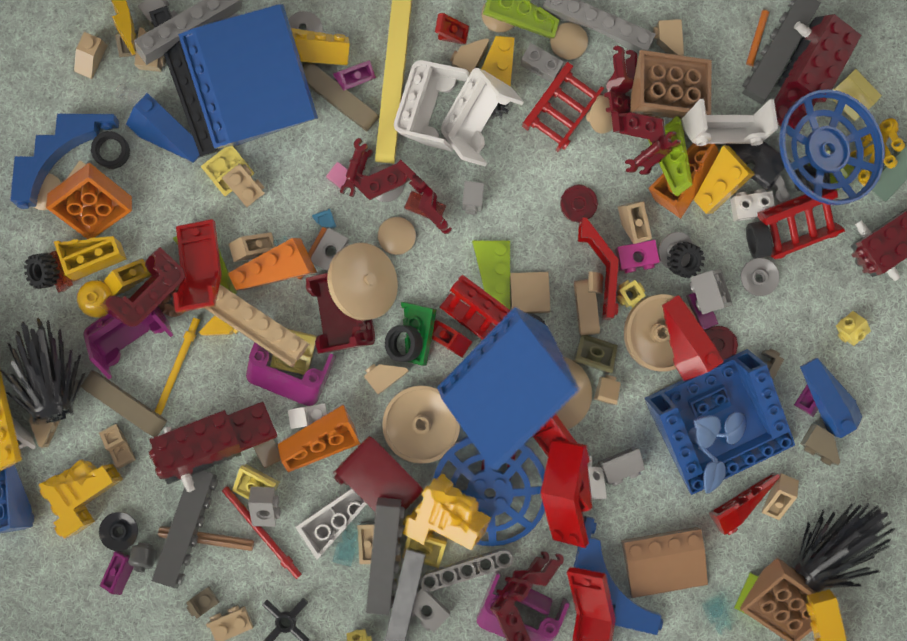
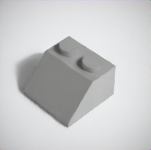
(710, 291)
(622, 465)

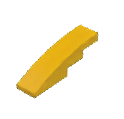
(124, 24)

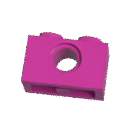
(646, 249)

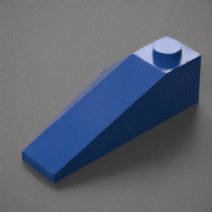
(157, 126)
(833, 401)
(14, 504)

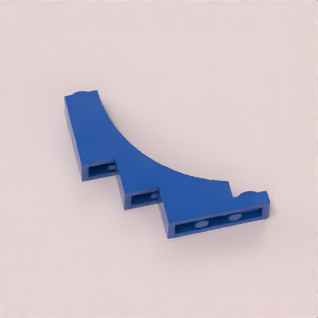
(49, 149)
(626, 612)

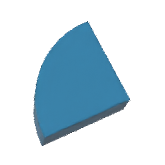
(325, 219)

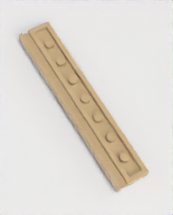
(257, 326)

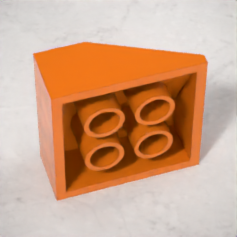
(89, 201)

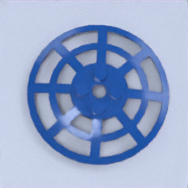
(838, 145)
(501, 484)

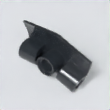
(766, 161)

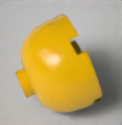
(91, 296)

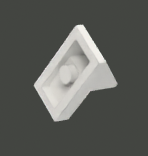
(306, 415)

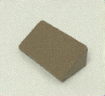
(267, 453)

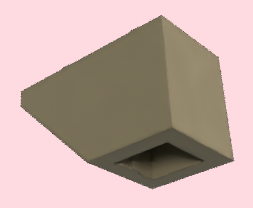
(822, 443)

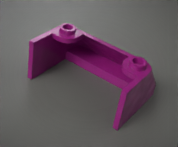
(109, 336)
(302, 391)
(547, 629)

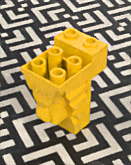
(75, 489)
(447, 513)

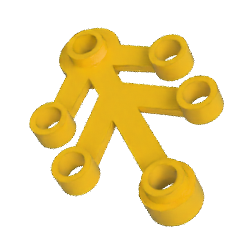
(888, 128)

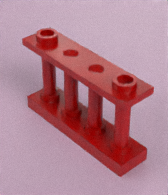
(544, 105)
(789, 210)
(478, 301)

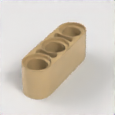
(586, 309)

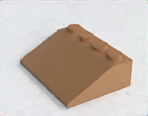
(670, 84)
(665, 562)
(780, 601)

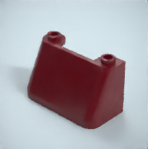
(164, 279)
(338, 329)
(375, 474)

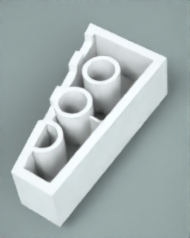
(329, 522)

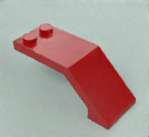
(589, 235)
(200, 264)
(556, 430)
(562, 489)
(592, 604)

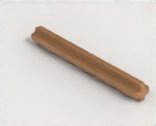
(216, 540)

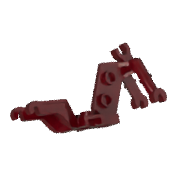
(632, 123)
(388, 180)
(517, 590)

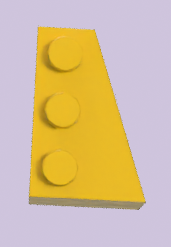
(723, 180)
(89, 256)

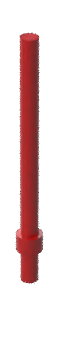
(286, 561)

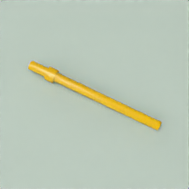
(189, 337)

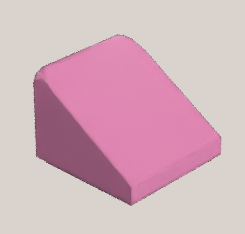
(337, 175)

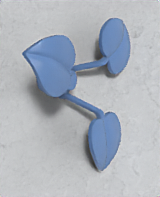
(705, 433)

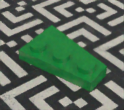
(423, 320)

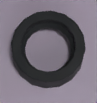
(100, 139)
(759, 239)
(391, 343)

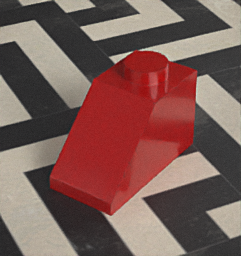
(450, 338)

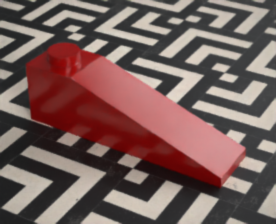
(690, 344)
(736, 510)

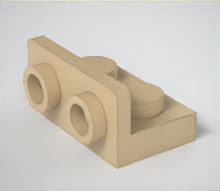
(243, 185)
(230, 624)

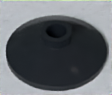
(109, 535)

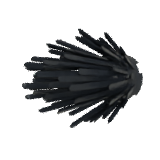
(50, 385)
(842, 542)

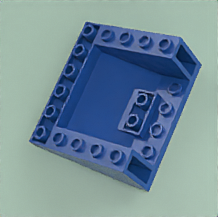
(248, 76)
(508, 386)
(734, 386)

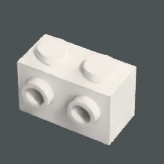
(746, 206)

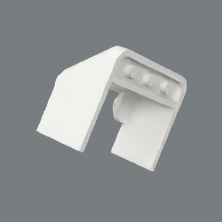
(420, 98)
(471, 112)
(729, 129)

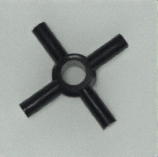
(286, 614)

